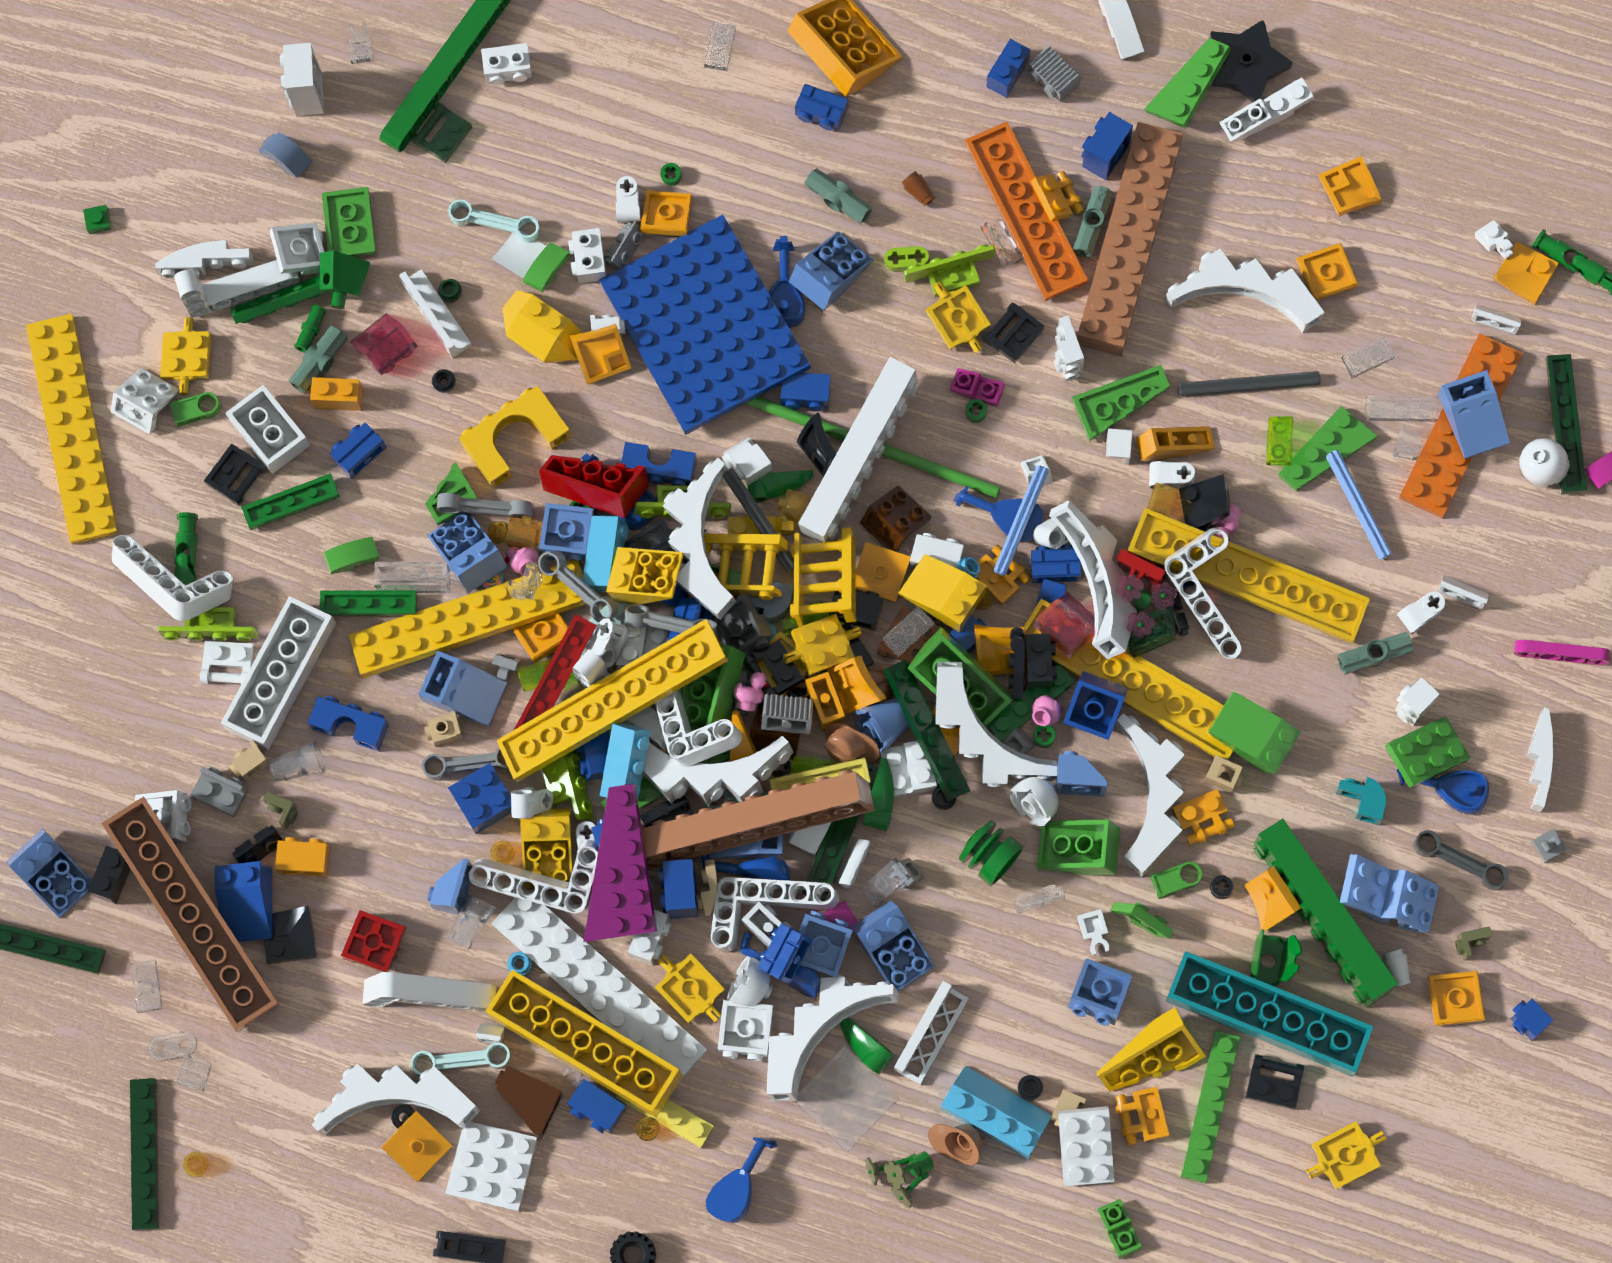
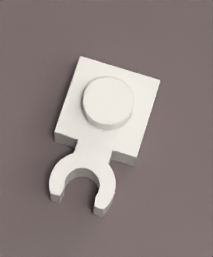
(1093, 927)

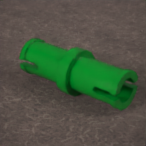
(310, 328)

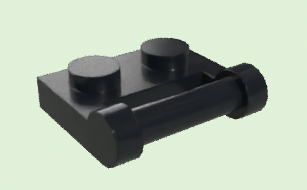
(1019, 337)
(229, 469)
(785, 674)
(1274, 1090)

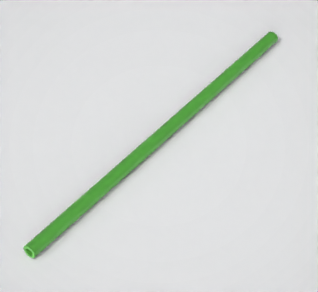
(889, 451)

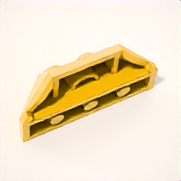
(539, 328)

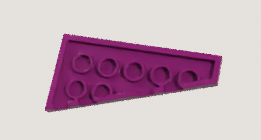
(621, 884)

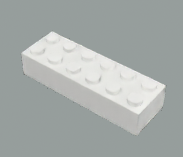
(278, 673)

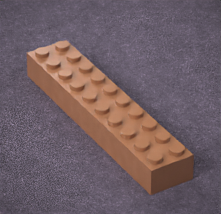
(1129, 239)
(757, 818)
(190, 914)

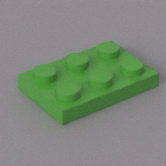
(349, 222)
(1427, 752)

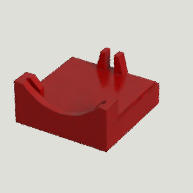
(1134, 564)
(373, 942)

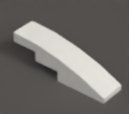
(1122, 27)
(1542, 753)

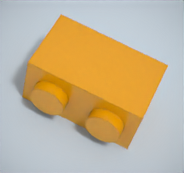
(336, 394)
(825, 700)
(302, 857)

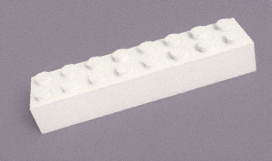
(859, 451)

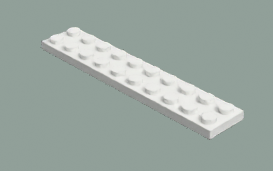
(596, 983)

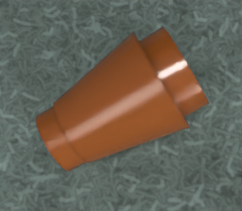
(918, 188)

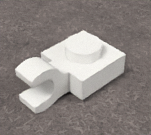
(1494, 237)

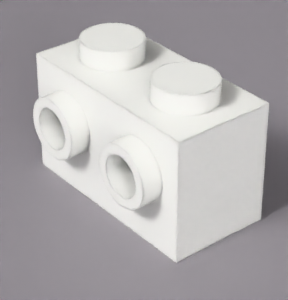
(506, 63)
(589, 255)
(1415, 701)
(762, 922)
(648, 946)

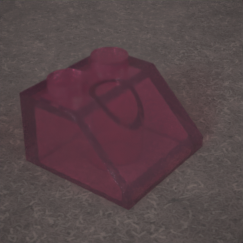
(384, 344)
(1067, 623)

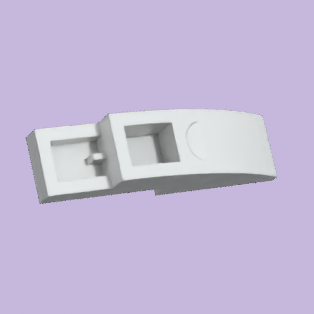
(1267, 112)
(203, 255)

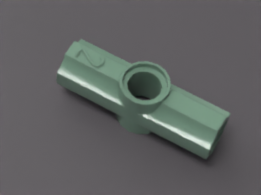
(838, 196)
(1089, 233)
(318, 359)
(1389, 648)

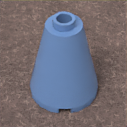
(882, 722)

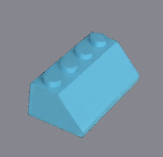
(996, 1112)

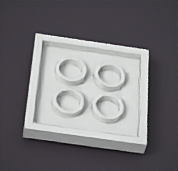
(491, 1166)

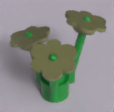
(917, 1165)

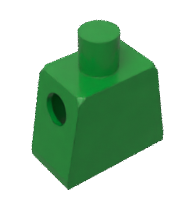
(342, 276)

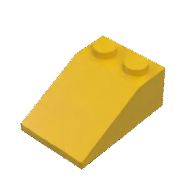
(943, 591)

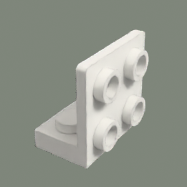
(141, 399)

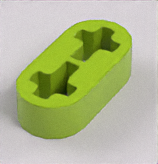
(907, 255)

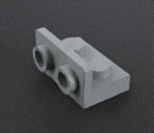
(219, 791)

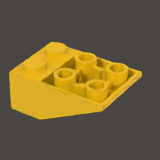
(643, 575)
(548, 844)

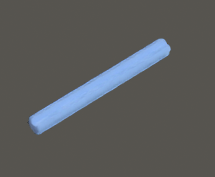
(1358, 504)
(1021, 520)

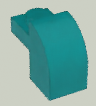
(1370, 797)

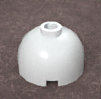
(1544, 462)
(1035, 799)
(750, 985)

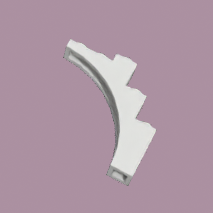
(1250, 279)
(690, 511)
(1095, 550)
(974, 738)
(710, 780)
(1163, 793)
(811, 1024)
(395, 1087)

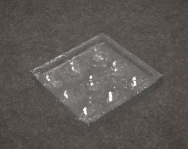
(846, 1099)

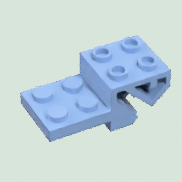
(1389, 894)

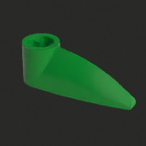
(777, 483)
(882, 798)
(866, 1047)

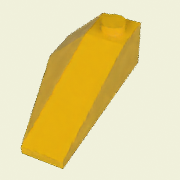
(1158, 1048)

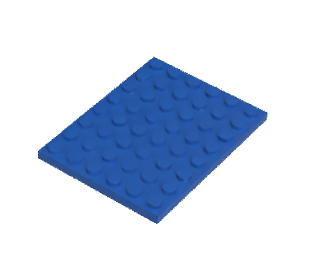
(704, 324)

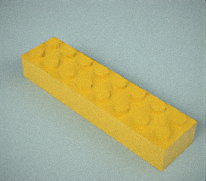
(584, 1043)

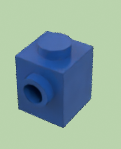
(1530, 1019)

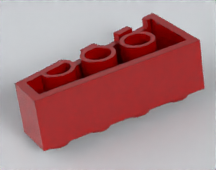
(595, 484)

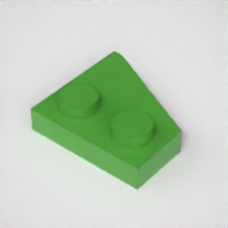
(453, 483)
(1140, 917)

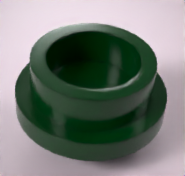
(450, 290)

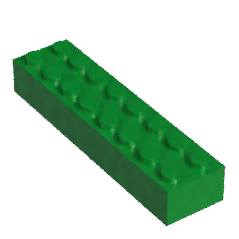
(1325, 914)

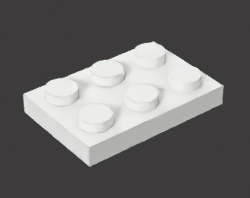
(1086, 1146)

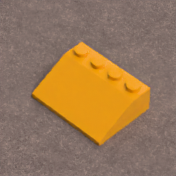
(843, 44)

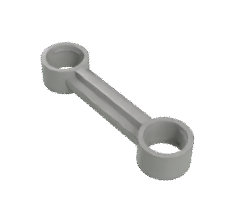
(454, 503)
(577, 585)
(640, 616)
(463, 763)

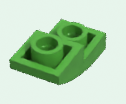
(544, 267)
(346, 556)
(1119, 1229)

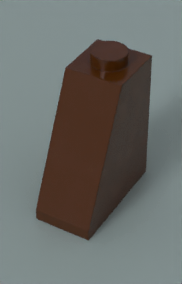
(529, 1098)

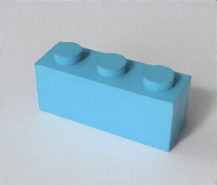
(605, 537)
(625, 757)

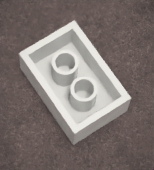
(302, 79)
(267, 429)

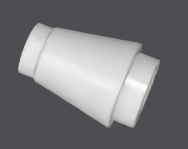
(1398, 966)

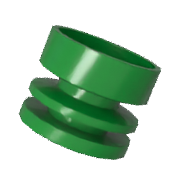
(990, 852)

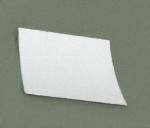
(518, 255)

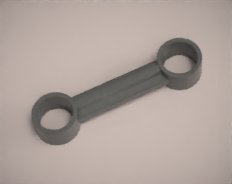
(1461, 860)

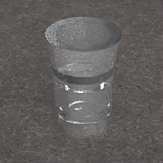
(298, 763)
(470, 920)

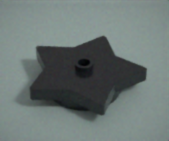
(1261, 65)

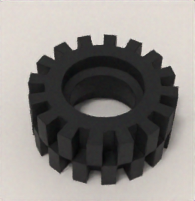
(629, 1239)

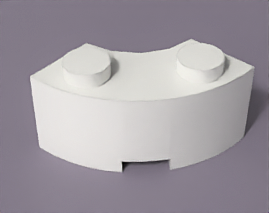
(747, 460)

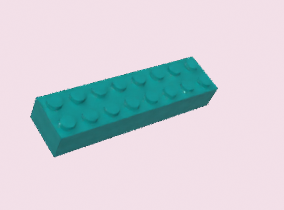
(1269, 1014)

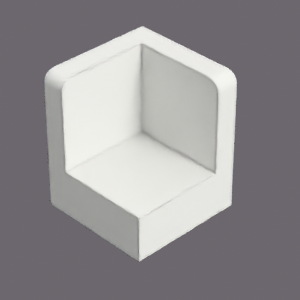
(1119, 444)

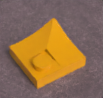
(1350, 186)
(1526, 273)
(600, 353)
(994, 648)
(854, 685)
(1271, 898)

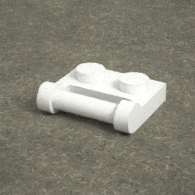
(226, 656)

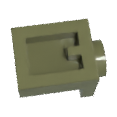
(277, 805)
(1475, 937)

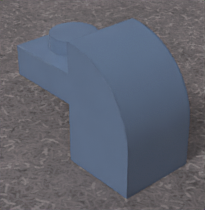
(285, 154)
(778, 607)

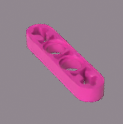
(1562, 652)

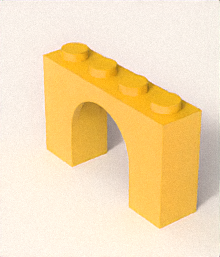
(529, 408)

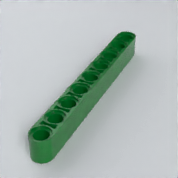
(441, 72)

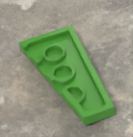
(1186, 90)
(1115, 401)
(1339, 433)

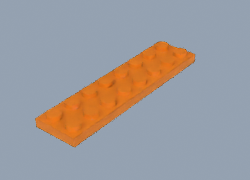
(1037, 238)
(1441, 460)

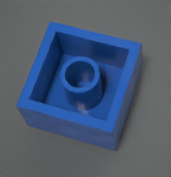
(1106, 145)
(1095, 705)
(482, 798)
(680, 889)

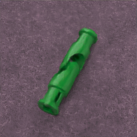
(1589, 269)
(186, 539)

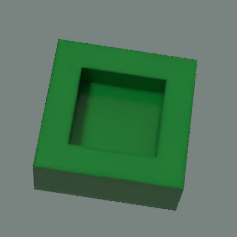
(97, 219)

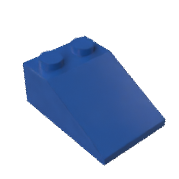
(246, 899)

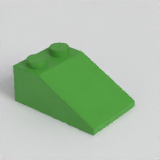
(1254, 733)
(1079, 847)

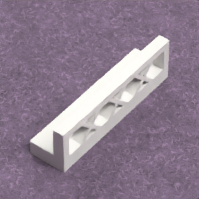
(436, 312)
(921, 1030)

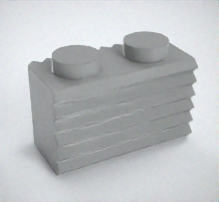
(1053, 74)
(787, 714)

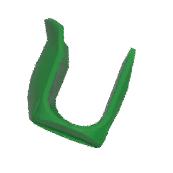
(1284, 954)

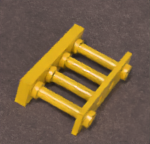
(749, 545)
(845, 585)

